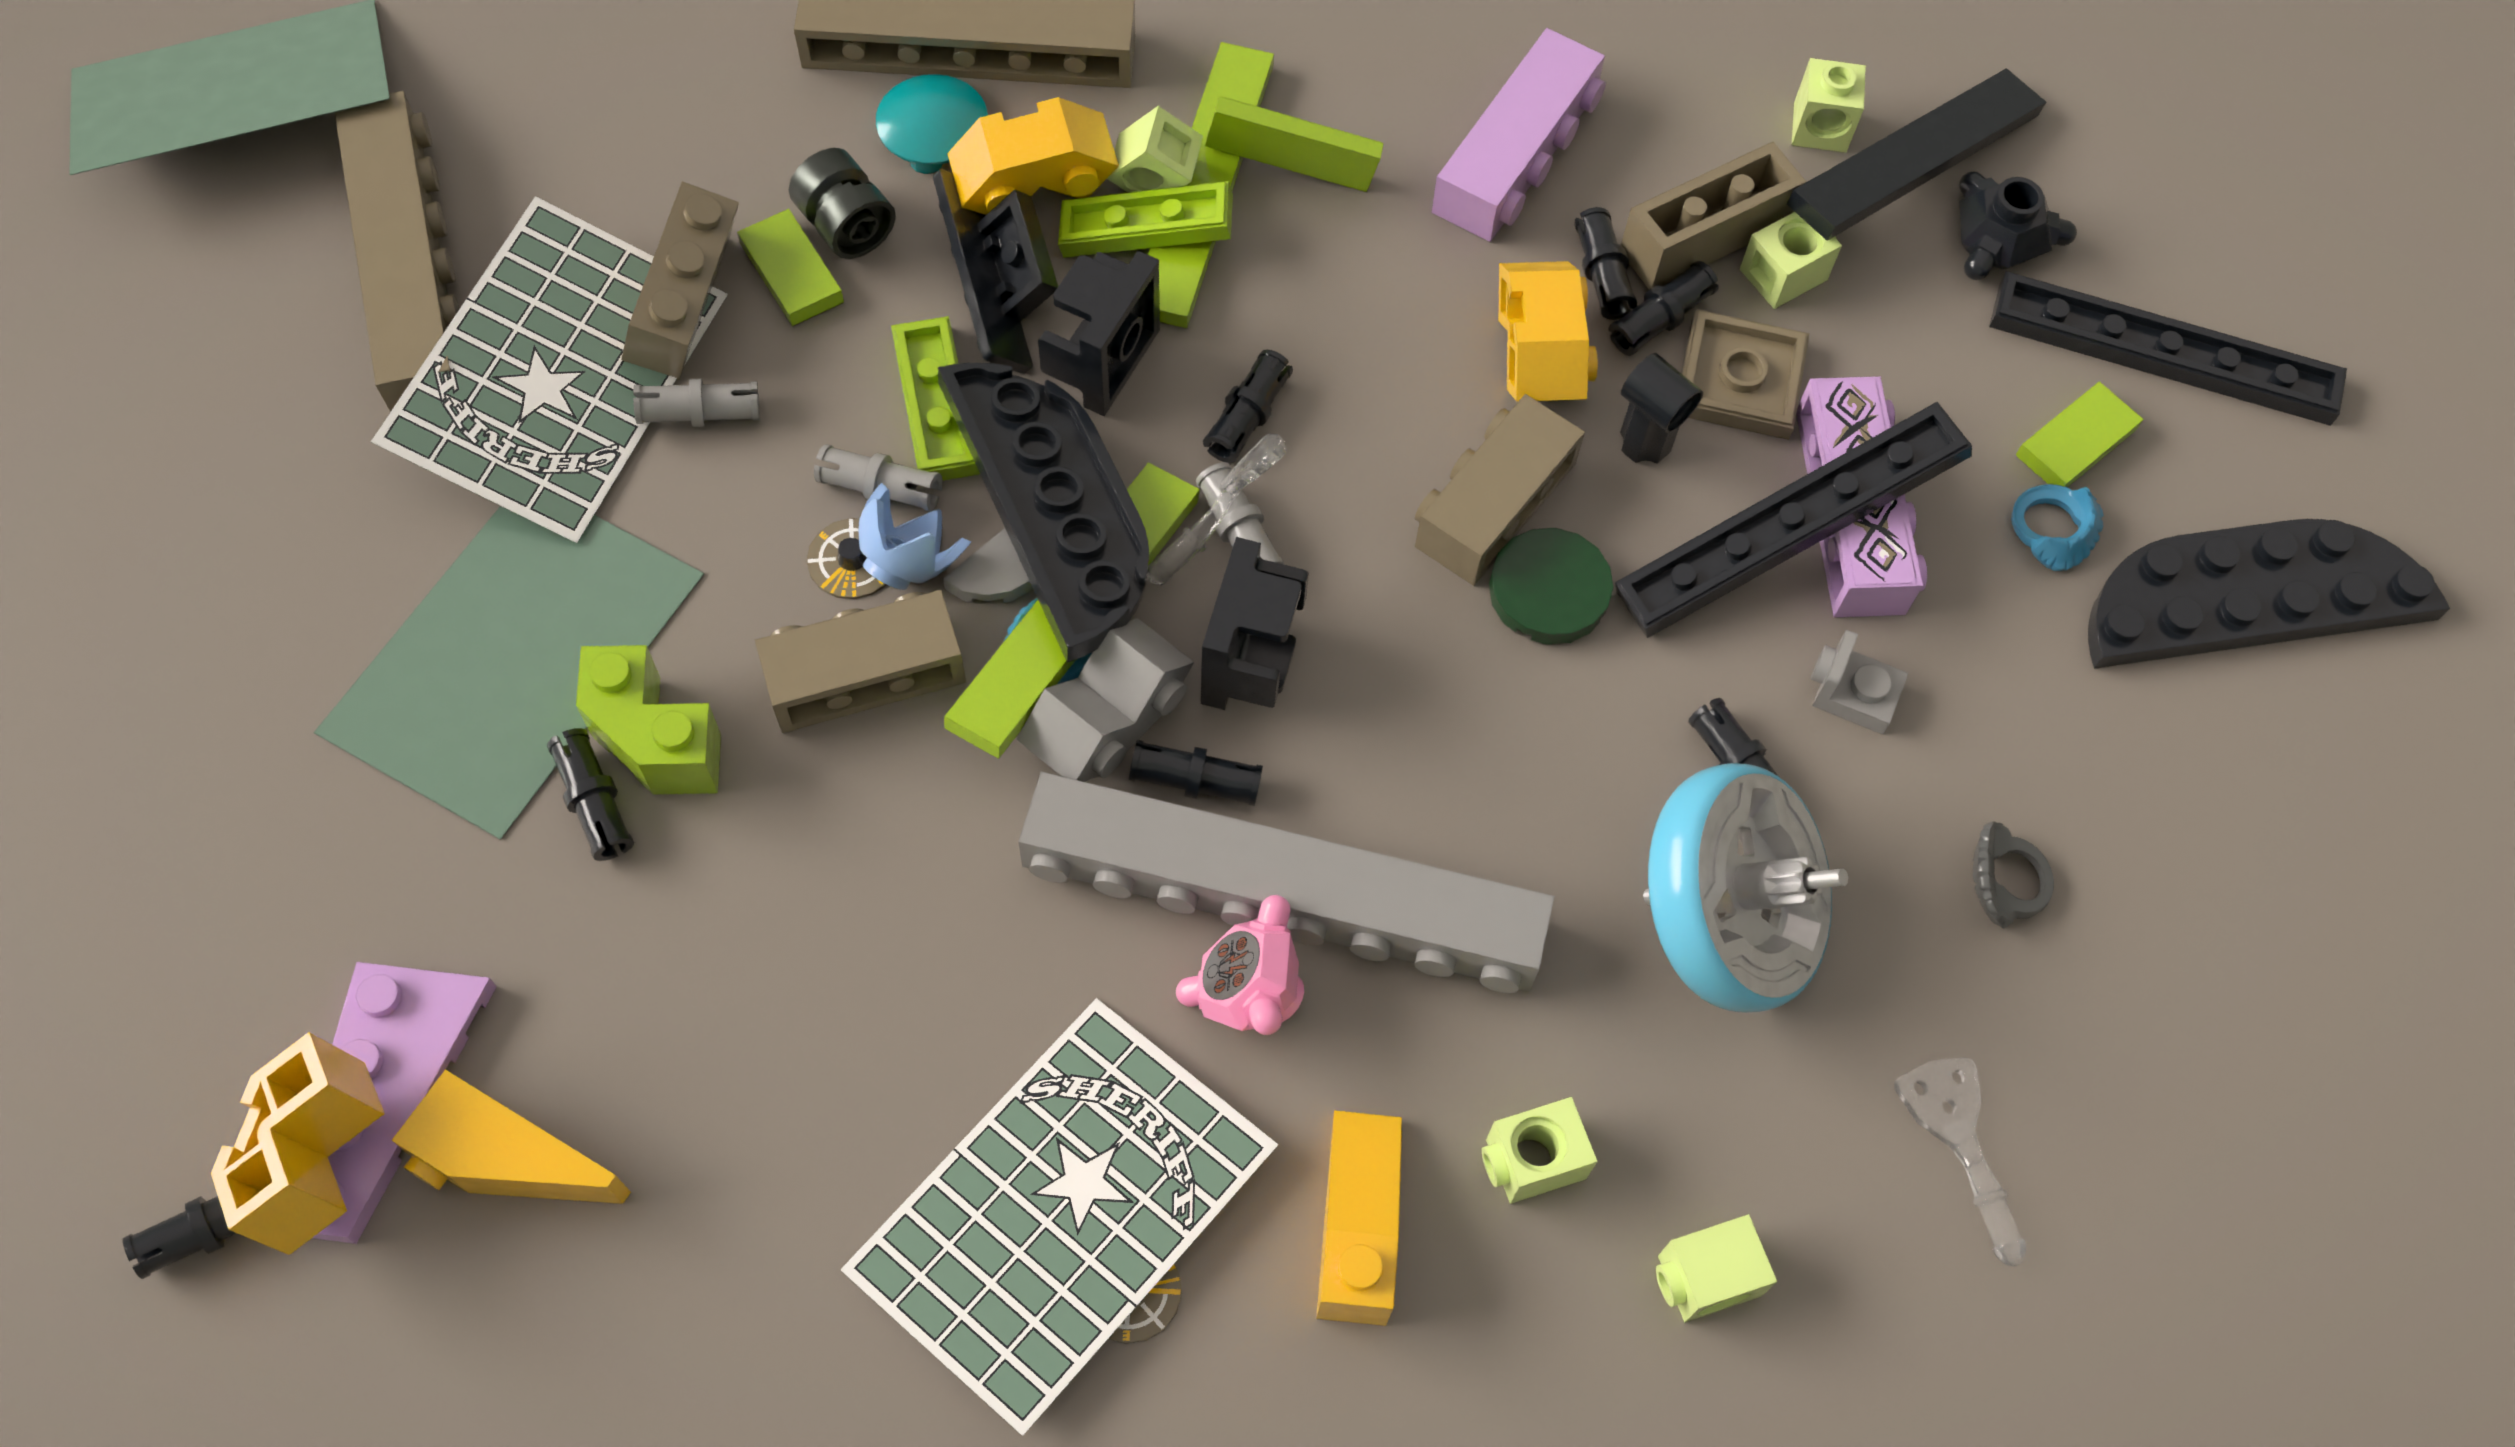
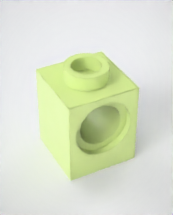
(1828, 105)
(1156, 153)
(1788, 259)
(1556, 1128)
(1714, 1269)

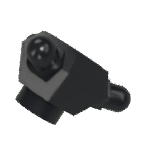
(2007, 223)

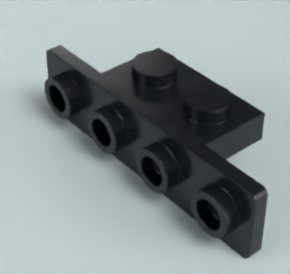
(1000, 269)

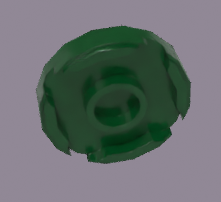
(1551, 585)

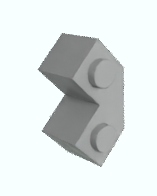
(1120, 693)

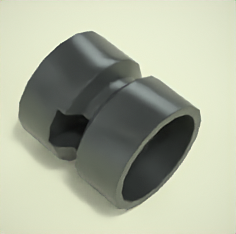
(842, 203)

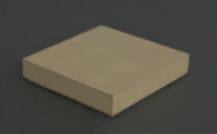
(1745, 372)

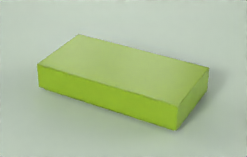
(790, 267)
(2079, 436)

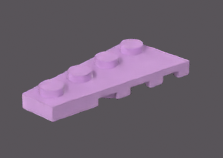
(406, 1033)

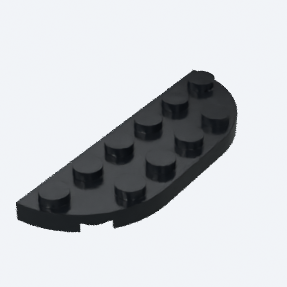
(1054, 498)
(2256, 590)

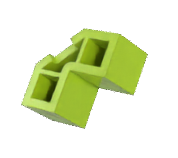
(661, 744)

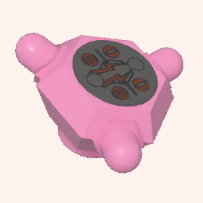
(1249, 974)

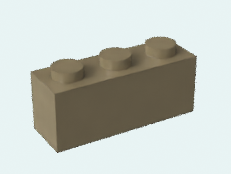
(1709, 214)
(679, 280)
(1497, 488)
(860, 660)

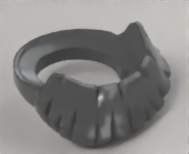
(1995, 898)

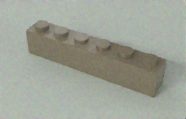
(972, 38)
(396, 238)

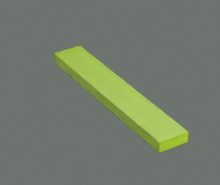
(1237, 75)
(1030, 658)

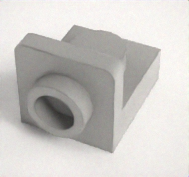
(1857, 685)

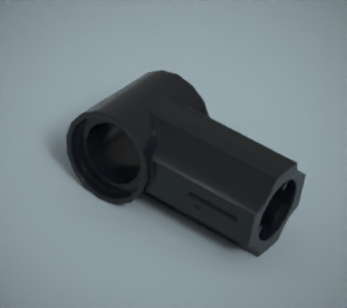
(1657, 408)

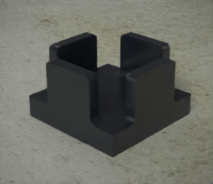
(1118, 325)
(1248, 633)

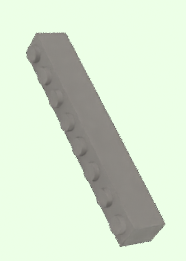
(1333, 890)

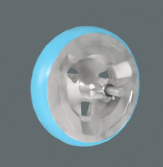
(1697, 872)

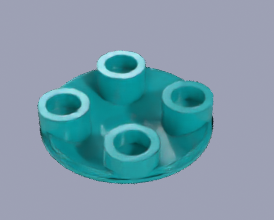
(927, 118)

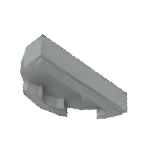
(990, 573)

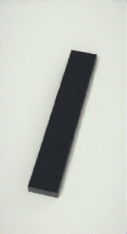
(1915, 154)
(2169, 348)
(1793, 519)

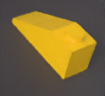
(494, 1151)
(1361, 1219)

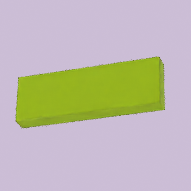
(1293, 144)
(1146, 219)
(934, 431)

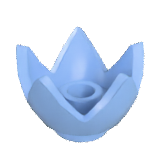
(904, 551)

